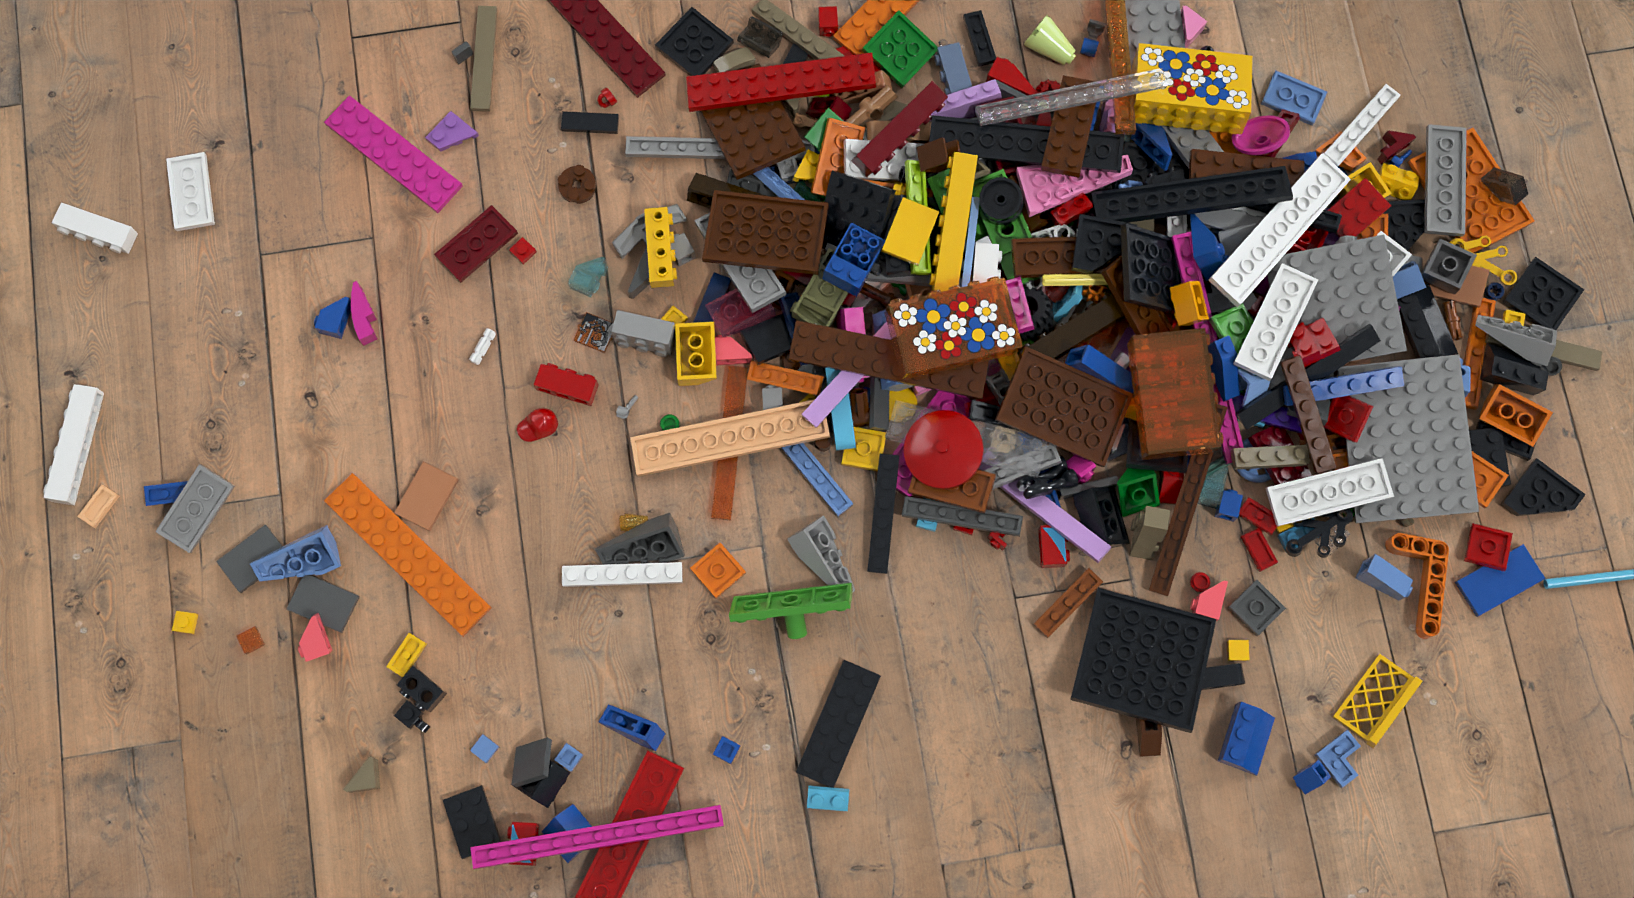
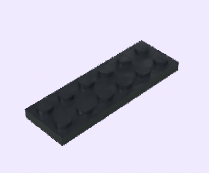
(838, 724)

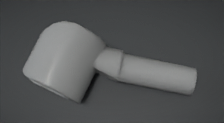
(623, 412)

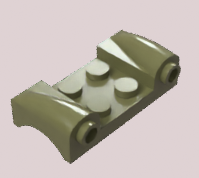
(820, 298)

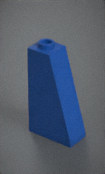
(1100, 366)

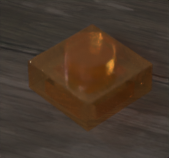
(250, 640)

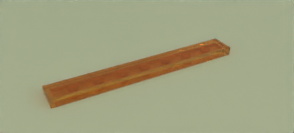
(727, 468)

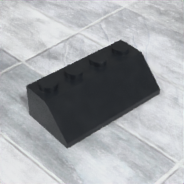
(1425, 325)

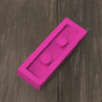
(1020, 305)

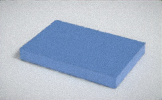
(1294, 96)

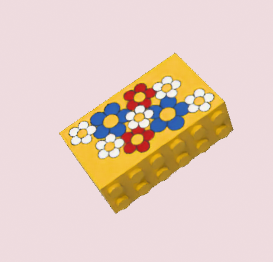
(1202, 89)

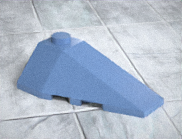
(308, 555)

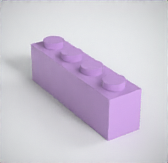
(963, 102)

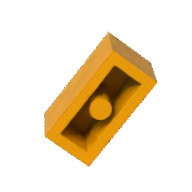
(1189, 303)

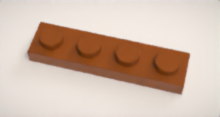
(1068, 603)

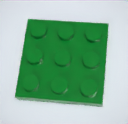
(900, 49)

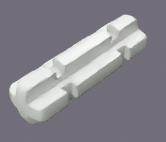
(482, 346)

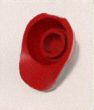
(537, 425)

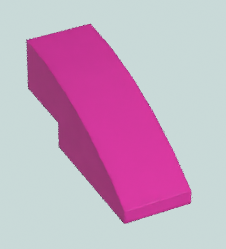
(362, 315)

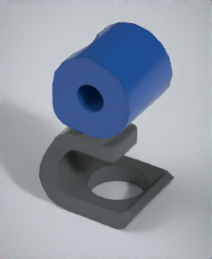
(1091, 44)

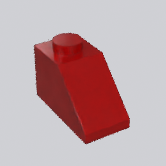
(1169, 486)

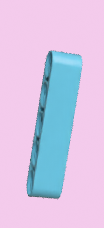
(841, 418)

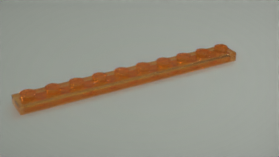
(1120, 64)

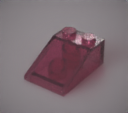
(733, 315)

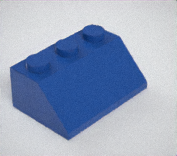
(1246, 738)

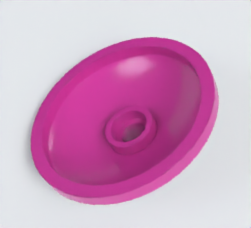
(1262, 135)

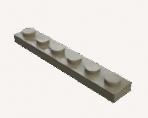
(794, 31)

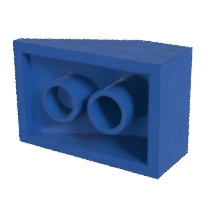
(1206, 249)

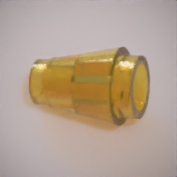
(630, 521)

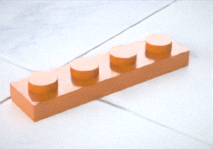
(785, 378)

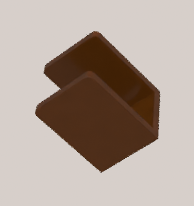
(935, 154)

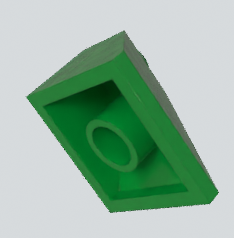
(1137, 490)

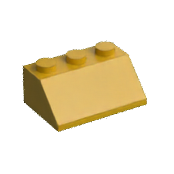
(695, 353)

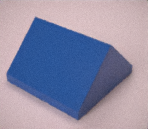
(565, 821)

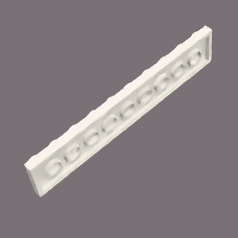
(1279, 230)

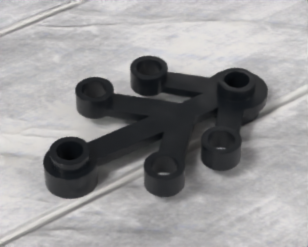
(1321, 528)

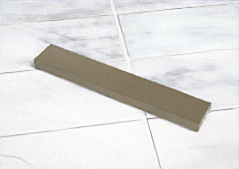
(483, 58)
(1568, 354)

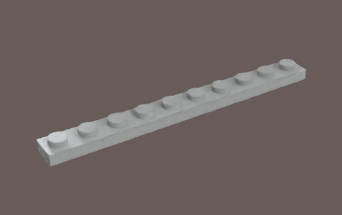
(682, 148)

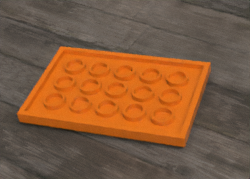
(1484, 211)

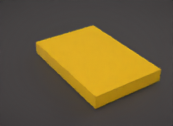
(910, 231)

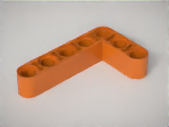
(1428, 577)

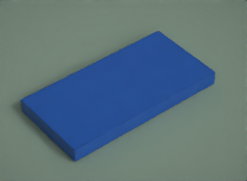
(1491, 587)

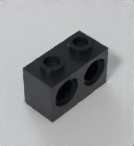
(423, 686)

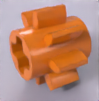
(1091, 295)

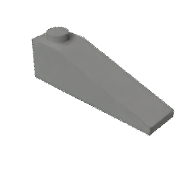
(1532, 342)

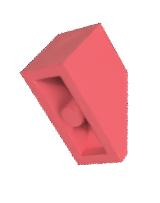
(730, 352)
(1210, 601)
(314, 640)

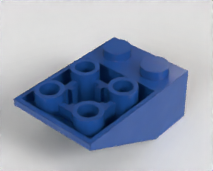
(853, 259)

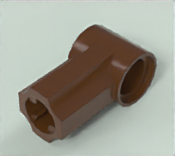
(860, 408)

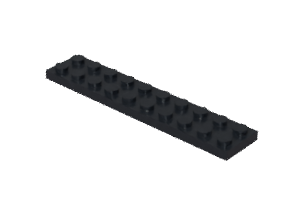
(1023, 142)
(1193, 195)

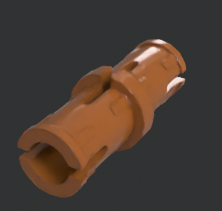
(1452, 320)

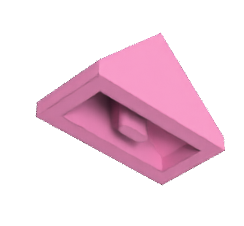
(1192, 25)

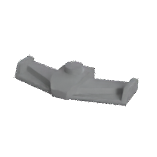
(637, 231)

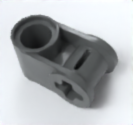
(998, 384)

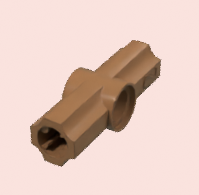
(872, 108)

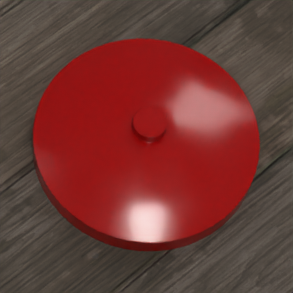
(943, 449)

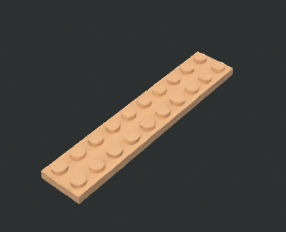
(725, 438)

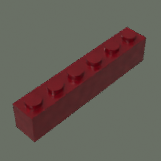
(899, 129)

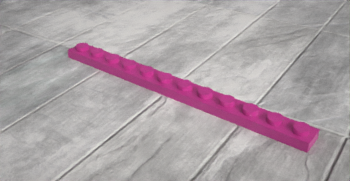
(1190, 272)
(596, 837)

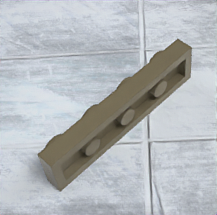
(1270, 457)

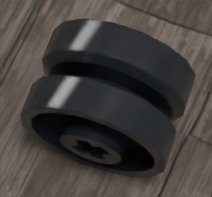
(999, 190)

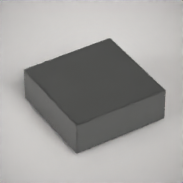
(462, 52)

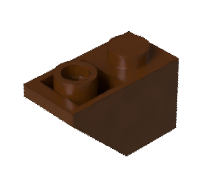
(1149, 738)

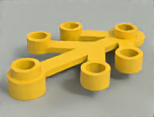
(1480, 258)

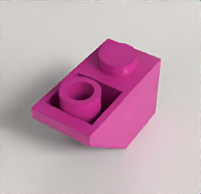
(1082, 467)

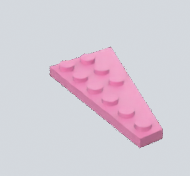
(1046, 189)

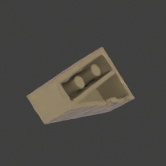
(1147, 530)

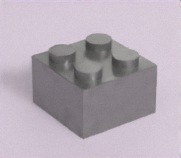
(1448, 266)

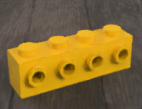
(659, 247)

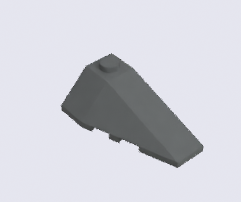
(646, 542)

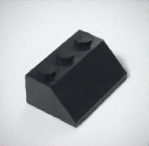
(1512, 371)
(1102, 515)

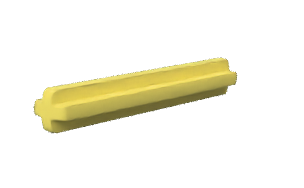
(1072, 279)

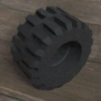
(1044, 315)

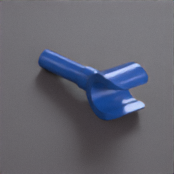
(1398, 161)

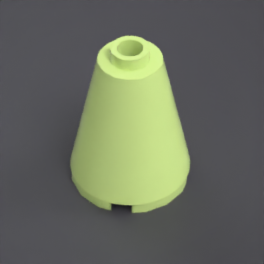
(1050, 42)

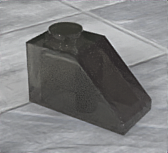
(1506, 185)

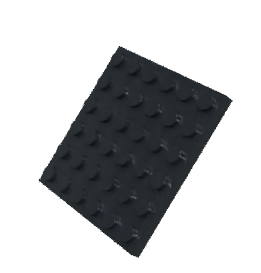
(1144, 660)

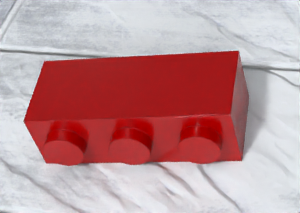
(566, 384)

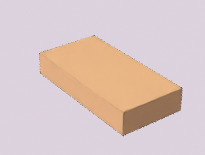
(98, 506)

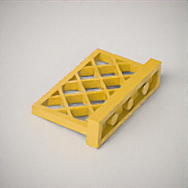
(1392, 710)

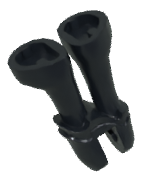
(1037, 487)

